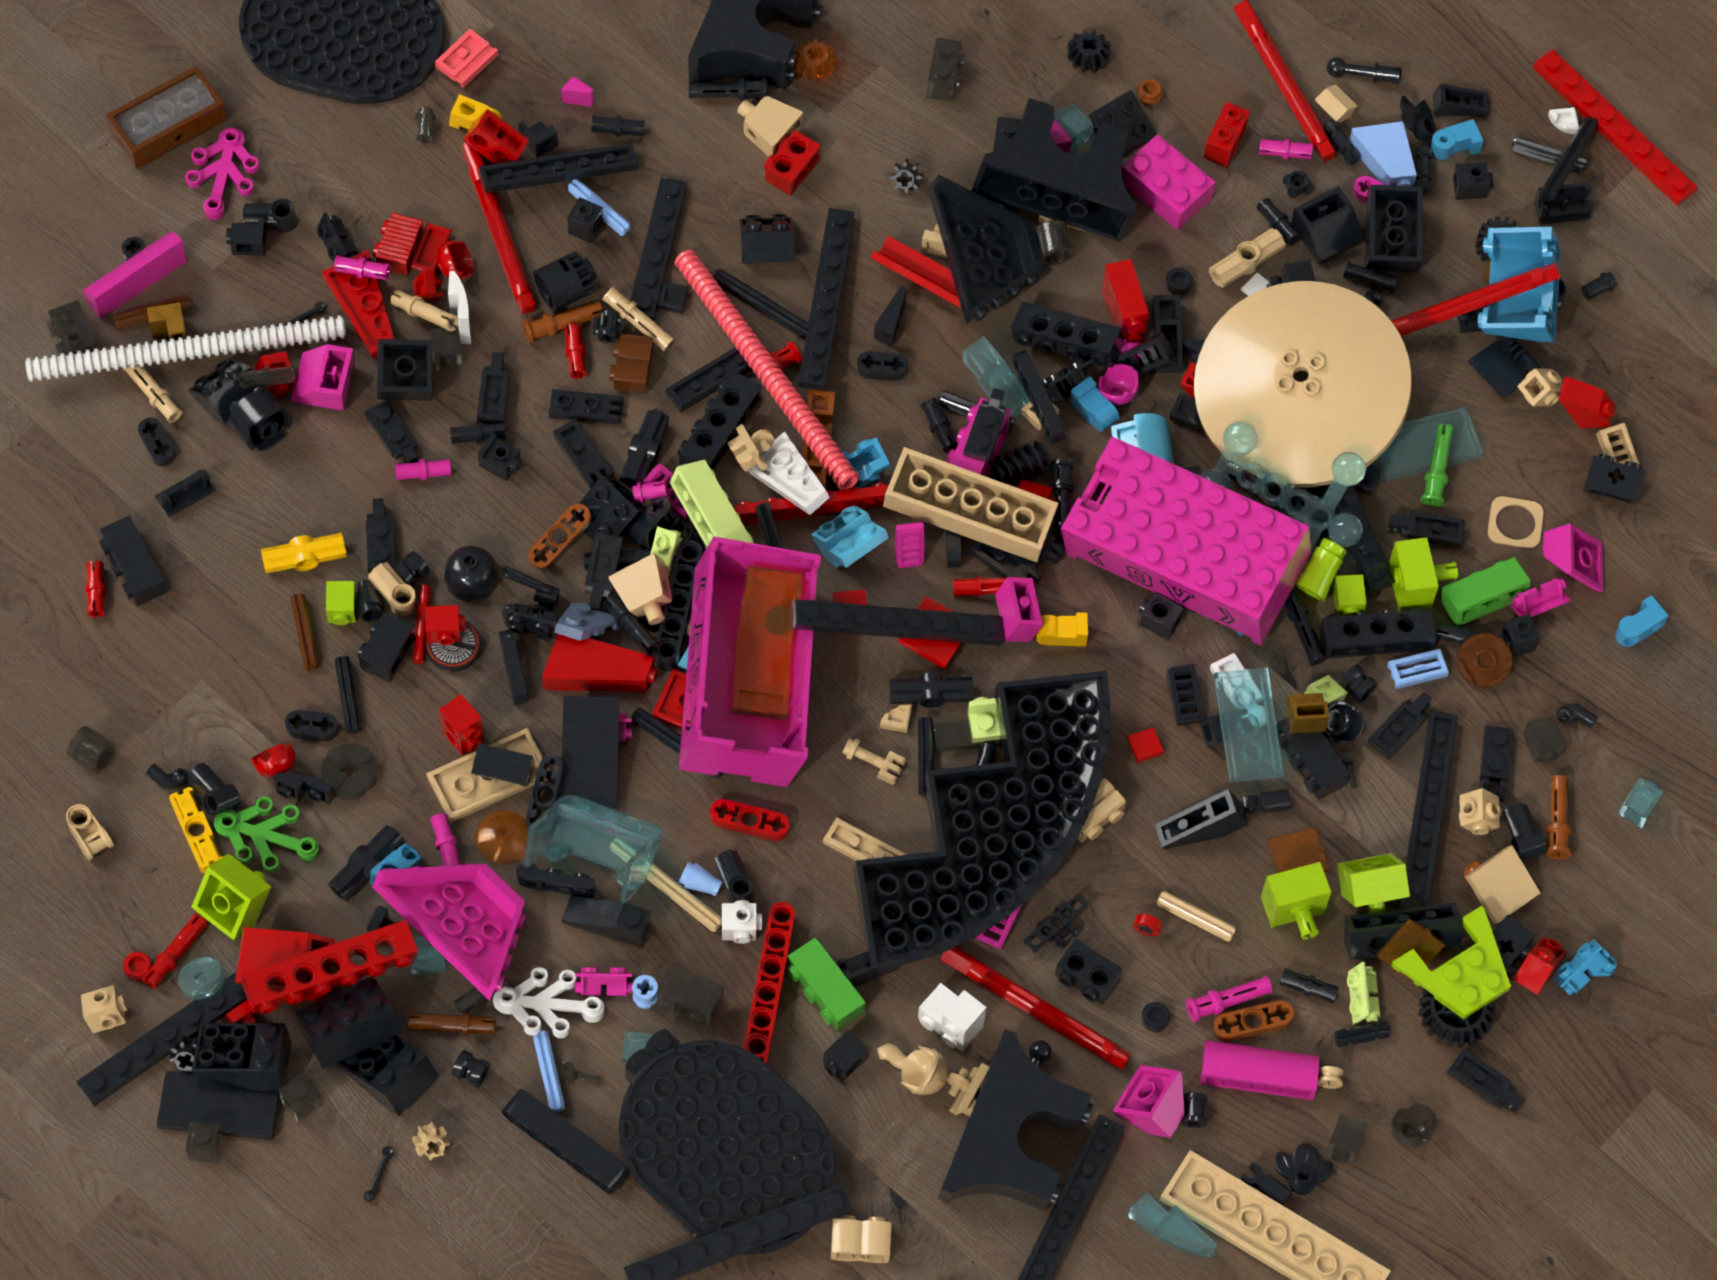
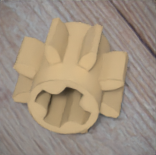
(430, 1141)

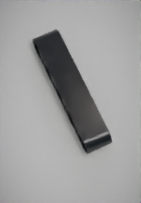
(675, 616)
(565, 1141)

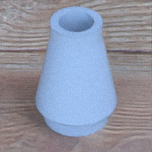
(699, 879)

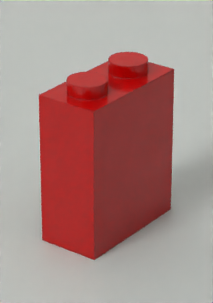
(1125, 300)

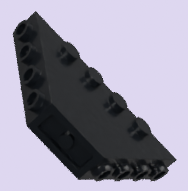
(986, 248)

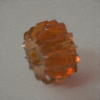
(815, 60)

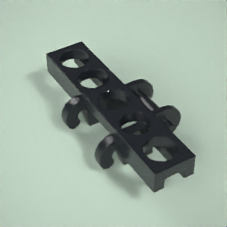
(1066, 923)

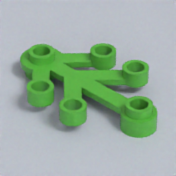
(263, 833)

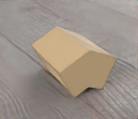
(1336, 103)

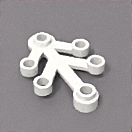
(545, 1002)

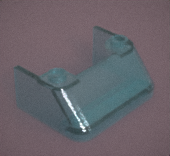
(596, 835)

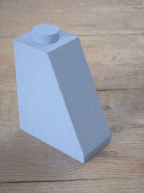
(1385, 152)

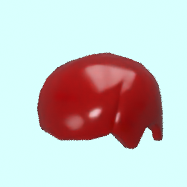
(455, 257)
(274, 760)

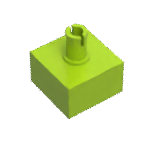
(1416, 575)
(1373, 881)
(231, 896)
(1297, 897)

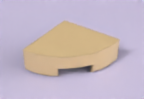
(897, 718)

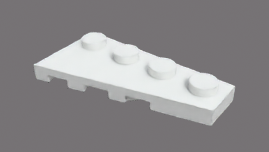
(791, 476)

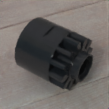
(565, 280)

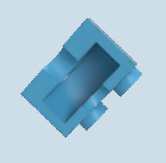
(868, 462)

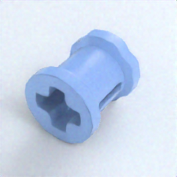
(638, 986)

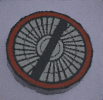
(457, 655)

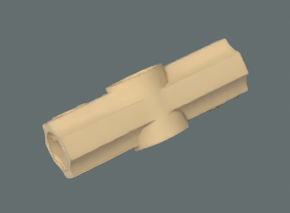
(1235, 265)

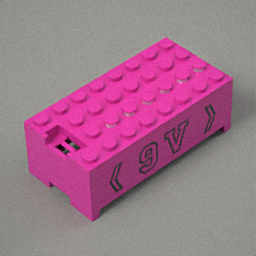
(1187, 539)
(712, 735)

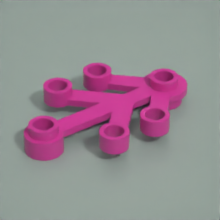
(223, 168)

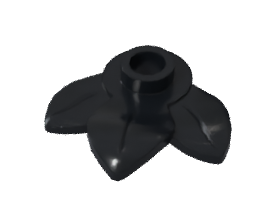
(1418, 119)
(1304, 1165)

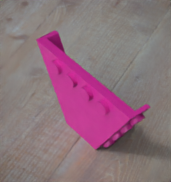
(461, 913)

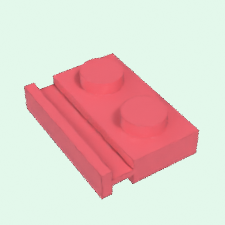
(466, 58)

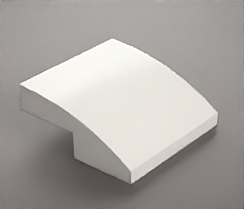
(459, 307)

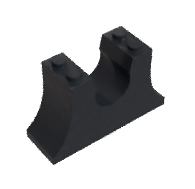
(738, 46)
(1056, 184)
(989, 1149)

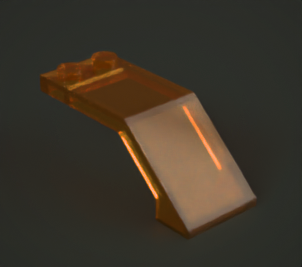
(764, 643)

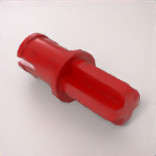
(976, 586)

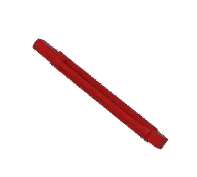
(1284, 80)
(500, 234)
(1476, 299)
(1036, 1007)

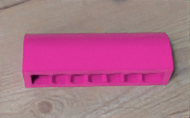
(135, 275)
(1259, 1070)

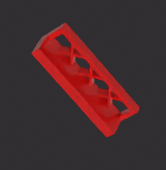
(917, 268)

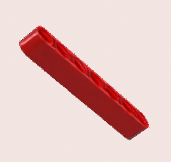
(770, 983)

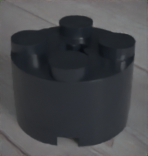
(259, 419)

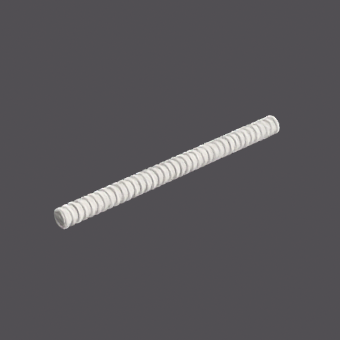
(185, 348)

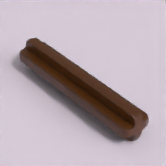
(140, 314)
(304, 631)

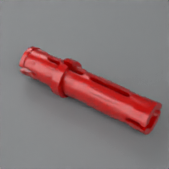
(167, 960)

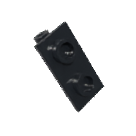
(332, 232)
(185, 492)

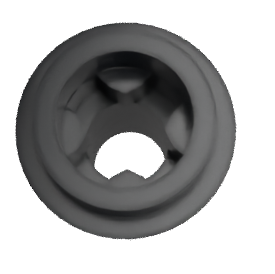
(368, 603)

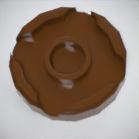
(1484, 660)

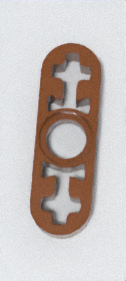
(541, 547)
(1275, 1023)

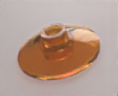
(502, 848)

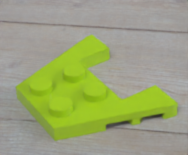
(1469, 978)

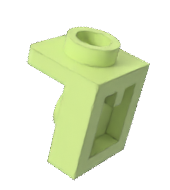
(1329, 687)
(983, 719)

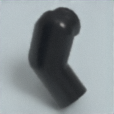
(1576, 712)
(167, 781)

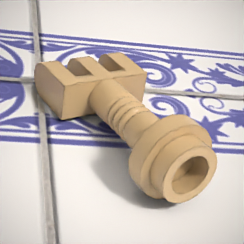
(886, 765)

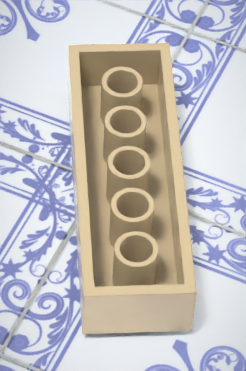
(970, 504)

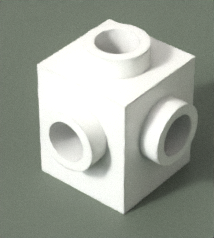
(740, 921)

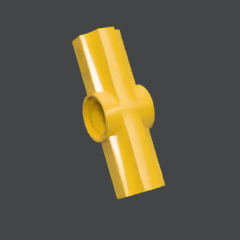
(303, 553)

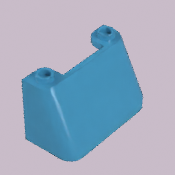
(1533, 312)

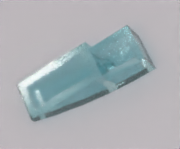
(995, 373)
(1171, 1227)

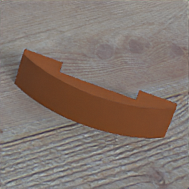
(823, 407)

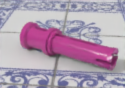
(1216, 1004)

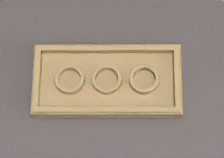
(466, 793)

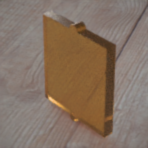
(1297, 850)
(1411, 937)

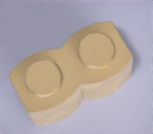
(860, 1239)

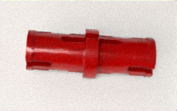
(575, 351)
(95, 589)

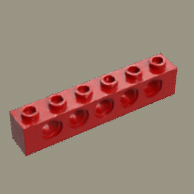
(394, 936)

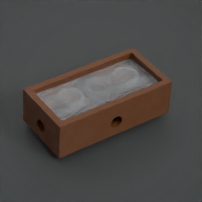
(166, 117)

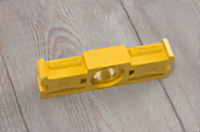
(188, 814)

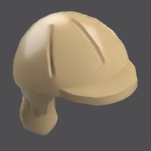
(922, 1071)

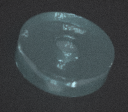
(201, 978)

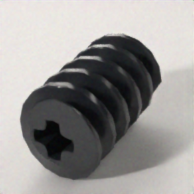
(1021, 462)

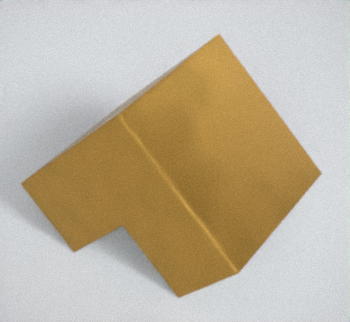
(167, 321)
(1307, 713)

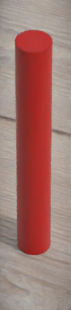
(420, 636)

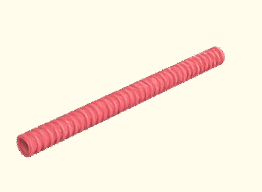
(767, 370)

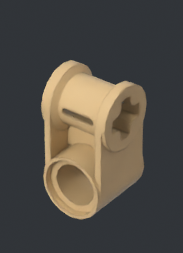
(89, 835)

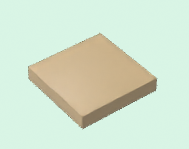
(1502, 884)

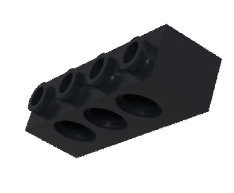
(1057, 324)
(734, 389)
(1366, 642)
(1370, 932)

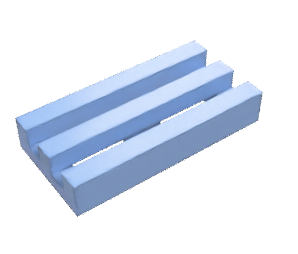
(1420, 678)

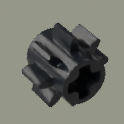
(901, 180)
(608, 326)
(183, 1053)

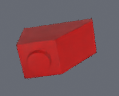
(1586, 404)

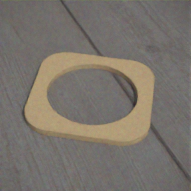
(1533, 507)

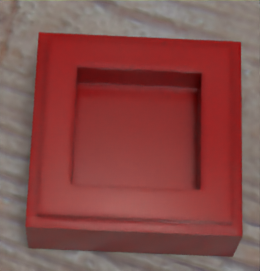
(1145, 745)

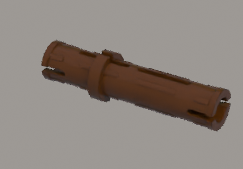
(452, 1023)

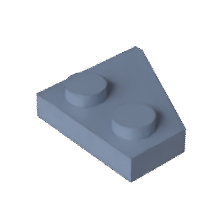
(583, 622)

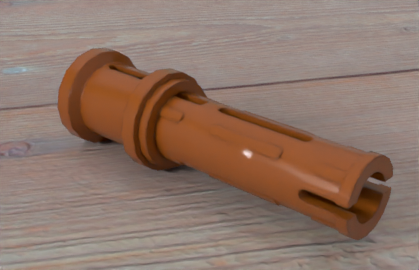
(551, 324)
(1558, 829)

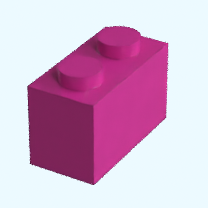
(1019, 609)

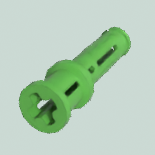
(1436, 477)

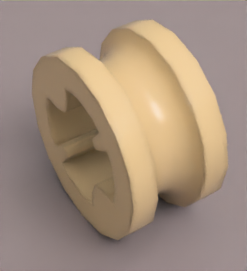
(1330, 1077)

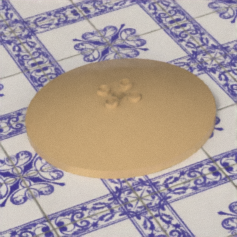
(1348, 402)

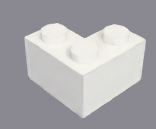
(952, 1016)

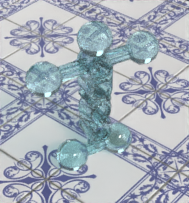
(1346, 469)

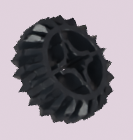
(1462, 1031)

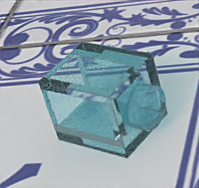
(1074, 124)
(1640, 802)
(427, 959)

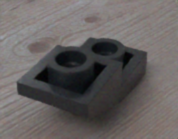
(296, 785)

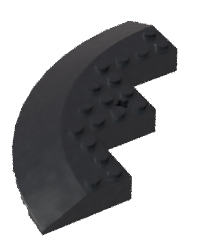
(1003, 833)

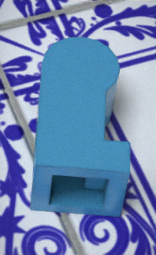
(1456, 139)
(1093, 405)
(1641, 625)
(403, 857)

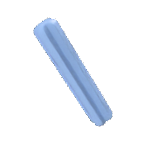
(610, 216)
(549, 1071)

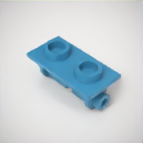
(1571, 974)

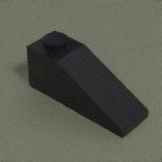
(1203, 822)
(609, 919)

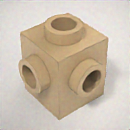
(1541, 387)
(1479, 811)
(104, 1008)

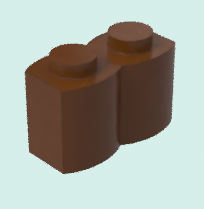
(632, 364)

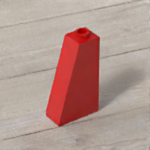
(596, 667)

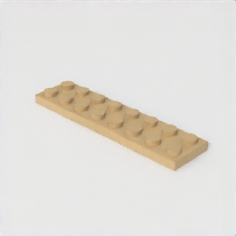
(1264, 1226)

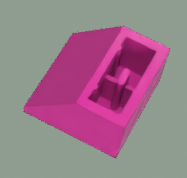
(324, 377)

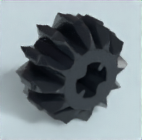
(1088, 51)

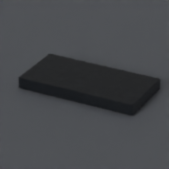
(591, 748)
(210, 1101)

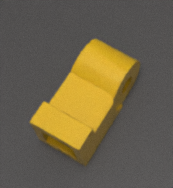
(467, 111)
(1063, 630)

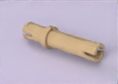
(417, 307)
(637, 318)
(169, 409)

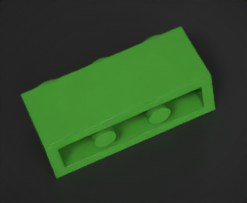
(1484, 591)
(825, 984)

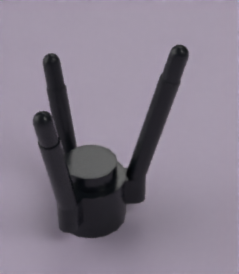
(545, 594)

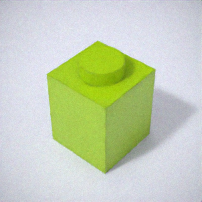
(1349, 594)
(341, 602)

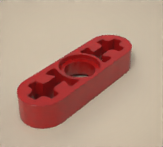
(744, 809)

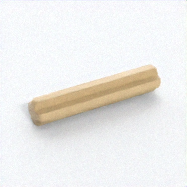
(1196, 916)

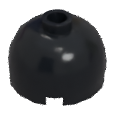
(470, 573)

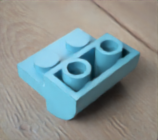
(1147, 433)
(848, 537)

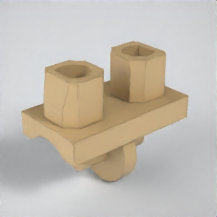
(748, 449)
(965, 1099)

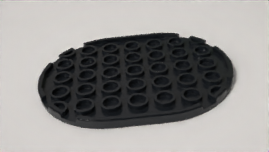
(344, 46)
(722, 1138)

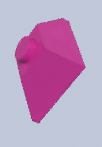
(1575, 554)
(1153, 1100)

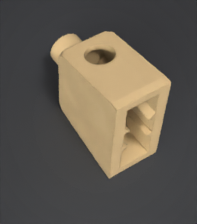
(769, 123)
(644, 588)

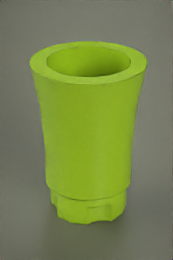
(1321, 570)

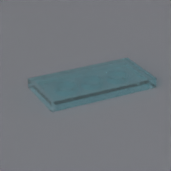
(1415, 441)
(1248, 725)

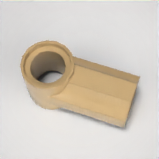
(392, 588)

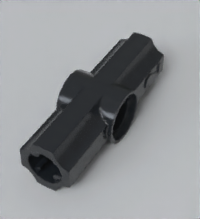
(644, 448)
(931, 690)
(363, 860)

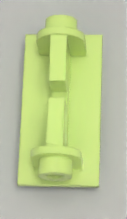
(666, 546)
(1361, 982)

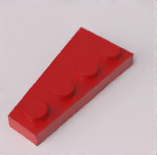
(361, 304)

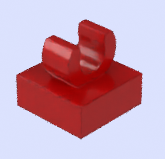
(425, 286)
(241, 1014)

